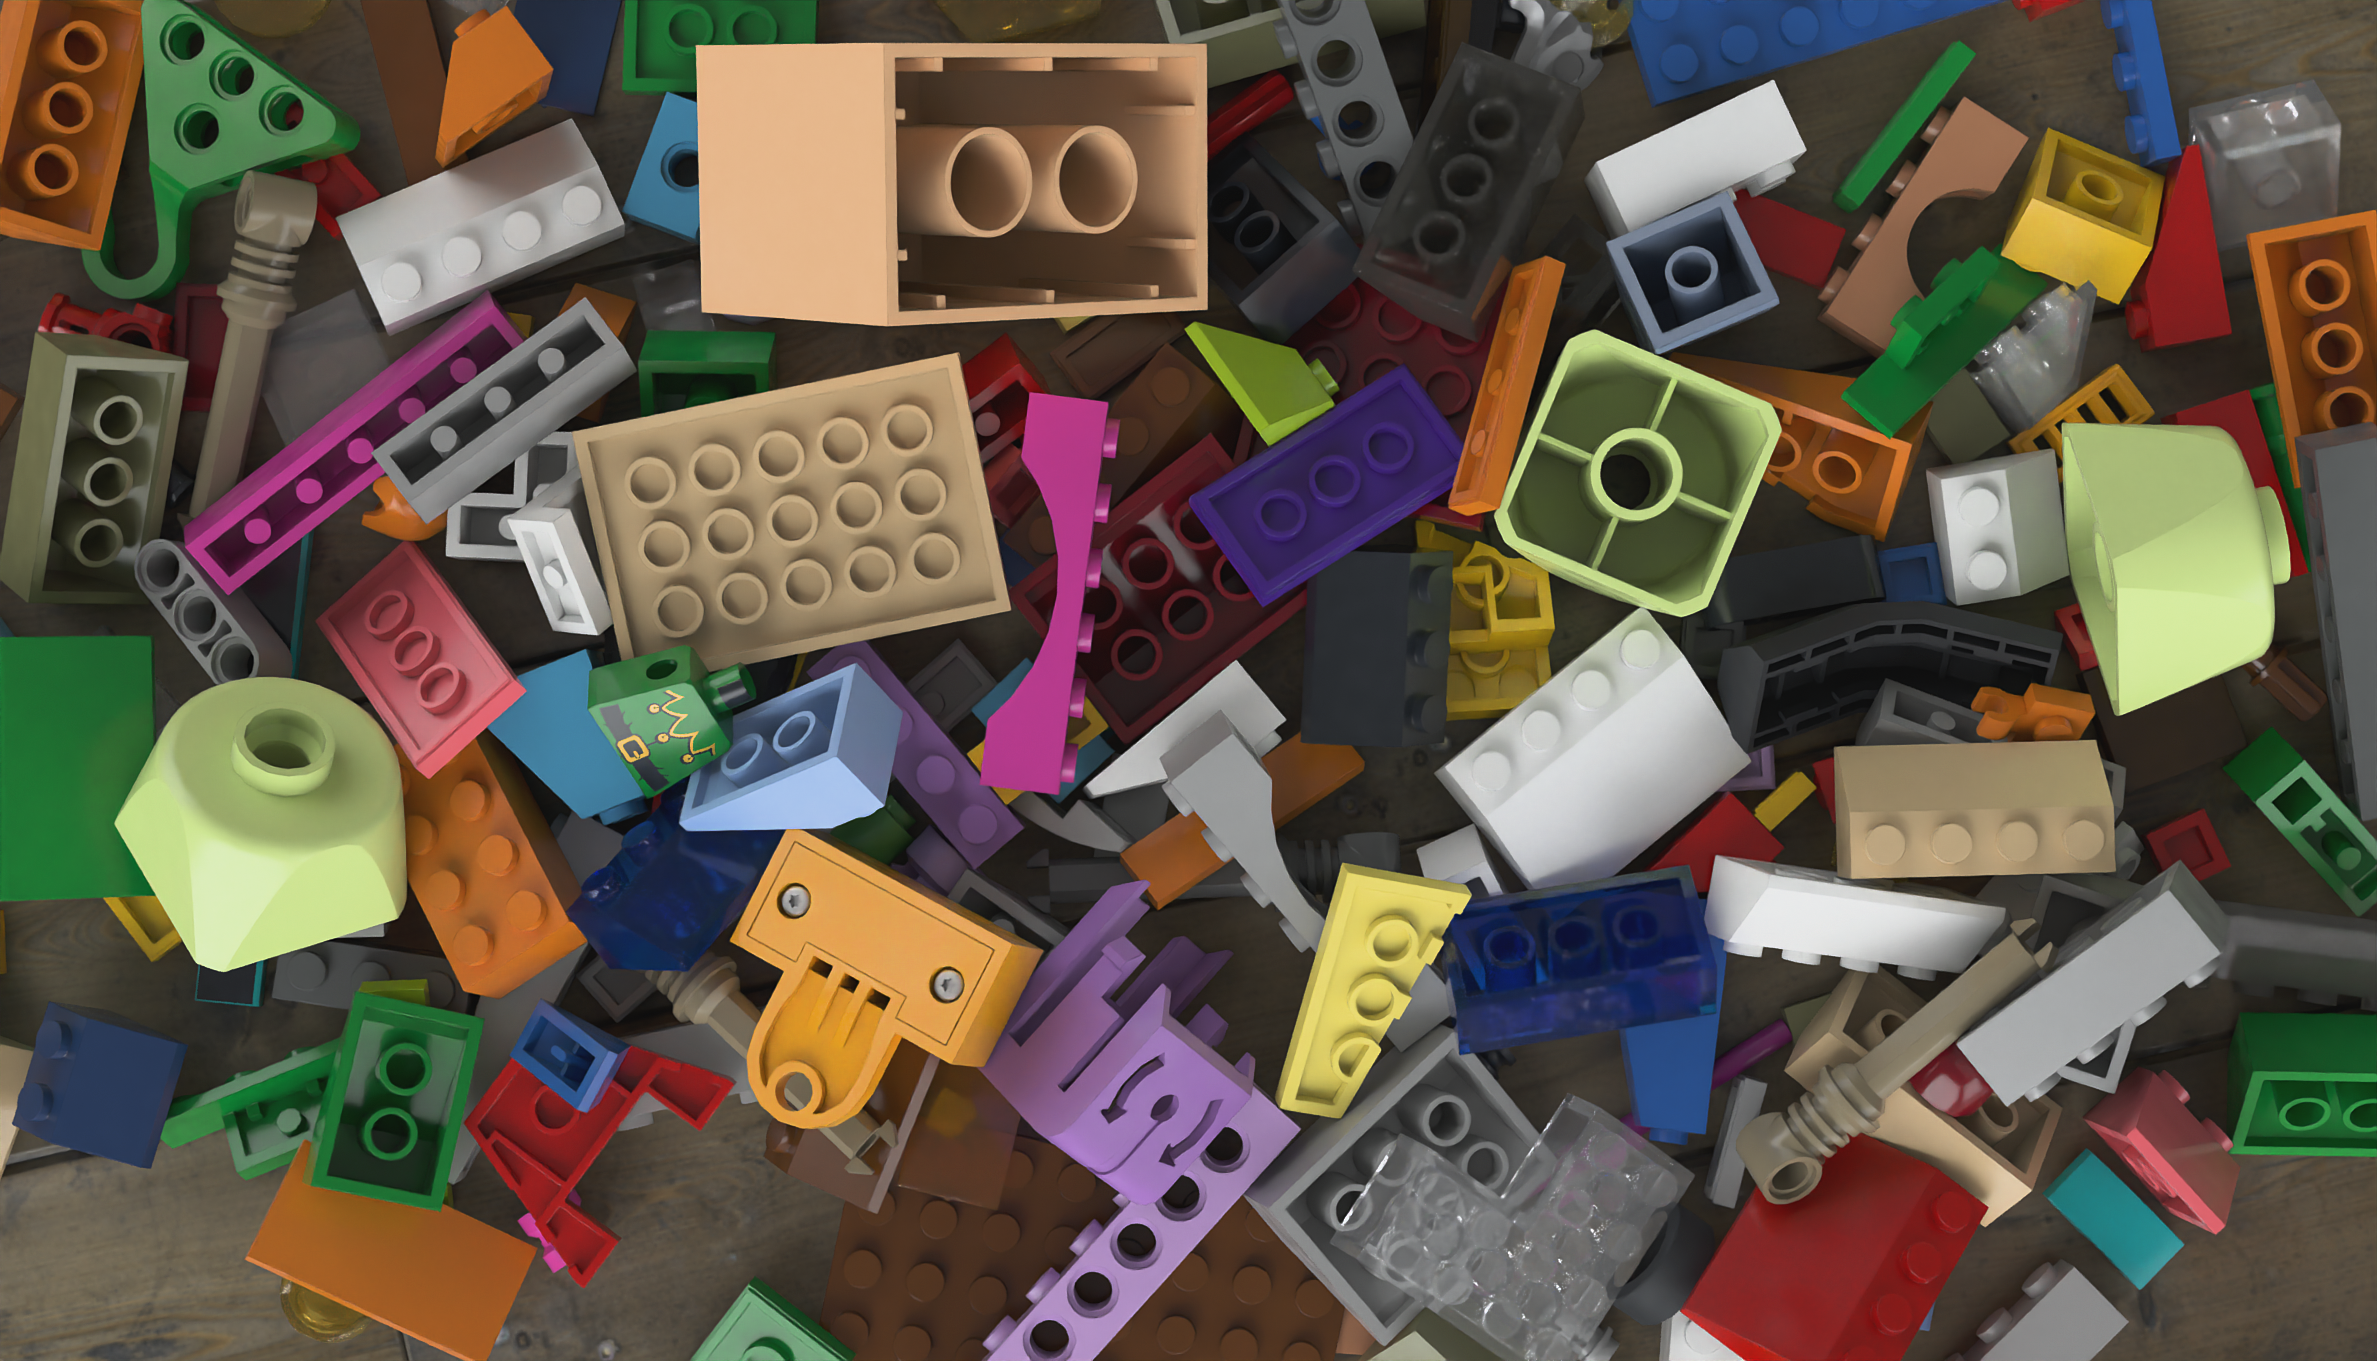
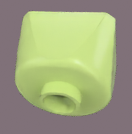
(1703, 463)
(2169, 554)
(269, 821)

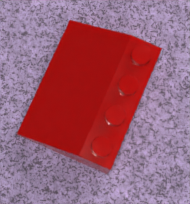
(1841, 1267)

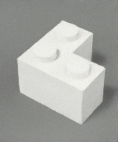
(479, 520)

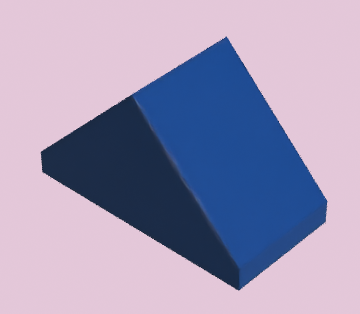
(569, 1055)

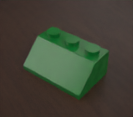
(2303, 1085)

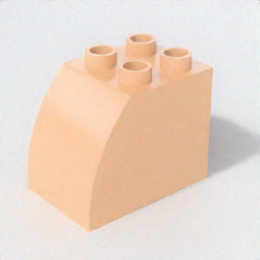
(952, 180)

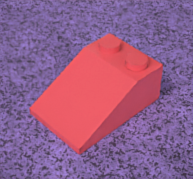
(2168, 1147)

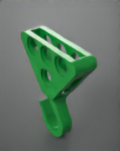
(253, 133)

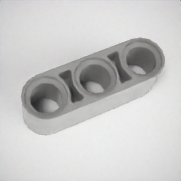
(188, 610)

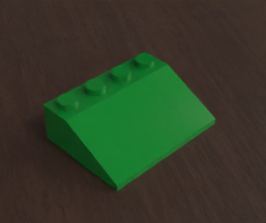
(70, 751)

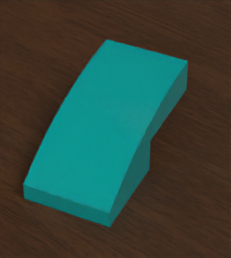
(2113, 1218)

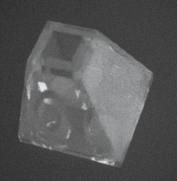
(2041, 364)

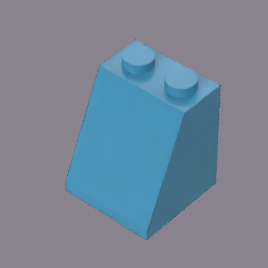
(565, 745)

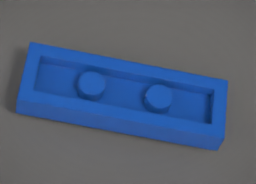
(2142, 74)

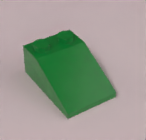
(704, 368)
(394, 1102)

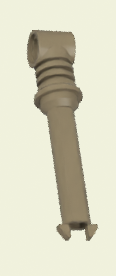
(274, 218)
(713, 997)
(1788, 1150)

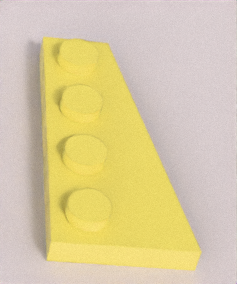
(1366, 962)

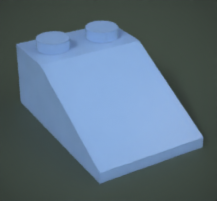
(801, 760)

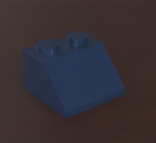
(99, 1084)

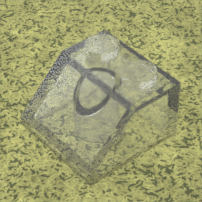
(2268, 160)

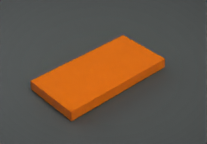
(395, 1262)

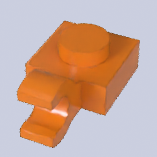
(2037, 716)

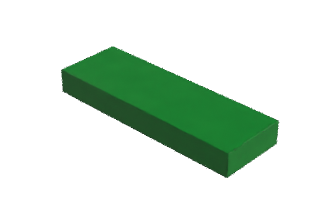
(1902, 126)

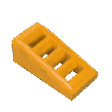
(2120, 388)

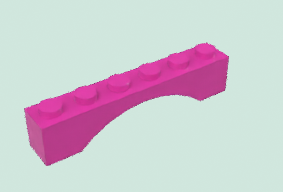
(1030, 730)

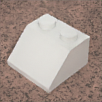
(1998, 526)

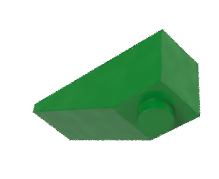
(2309, 817)

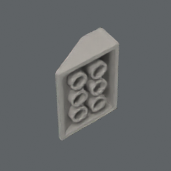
(1422, 1093)

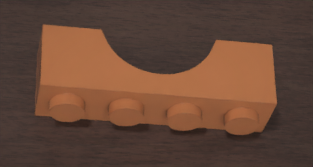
(1963, 158)

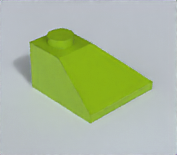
(1266, 380)

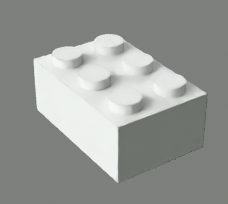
(1724, 149)

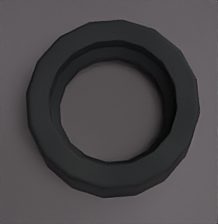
(1668, 1269)

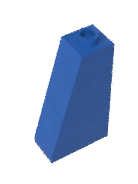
(1673, 1067)

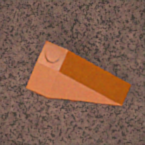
(1825, 445)

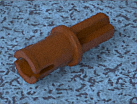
(2286, 683)

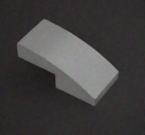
(1083, 824)

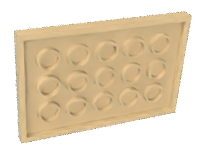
(795, 517)

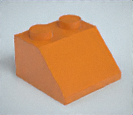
(490, 81)

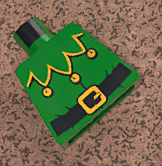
(667, 713)

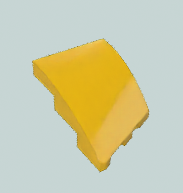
(1496, 627)

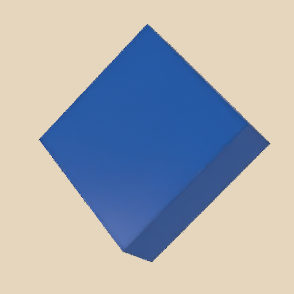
(1913, 574)

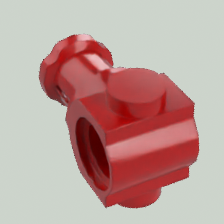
(112, 324)

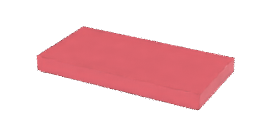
(420, 657)

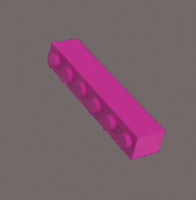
(335, 456)

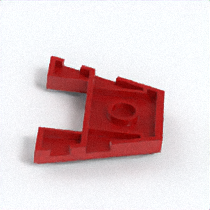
(548, 1145)

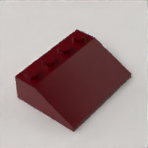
(1165, 599)

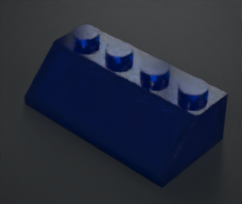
(670, 889)
(1578, 960)

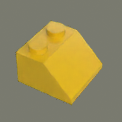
(2084, 216)

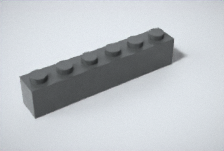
(2341, 529)

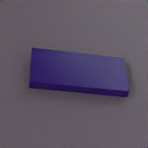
(1331, 485)

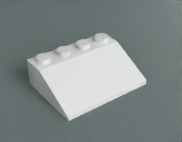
(1596, 759)

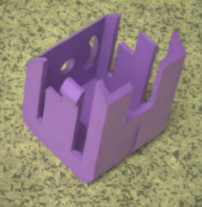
(1076, 1047)

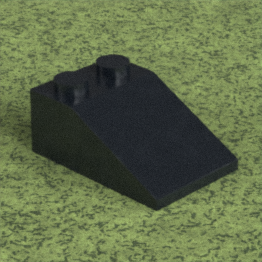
(1272, 242)

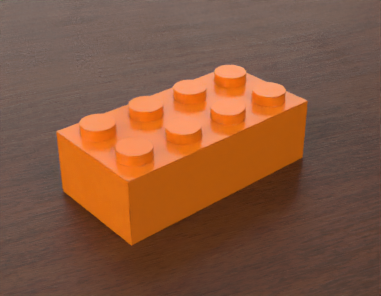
(487, 868)

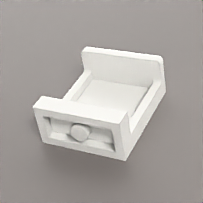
(563, 557)

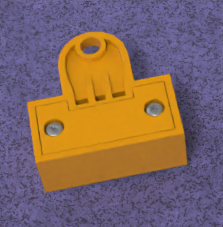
(862, 968)

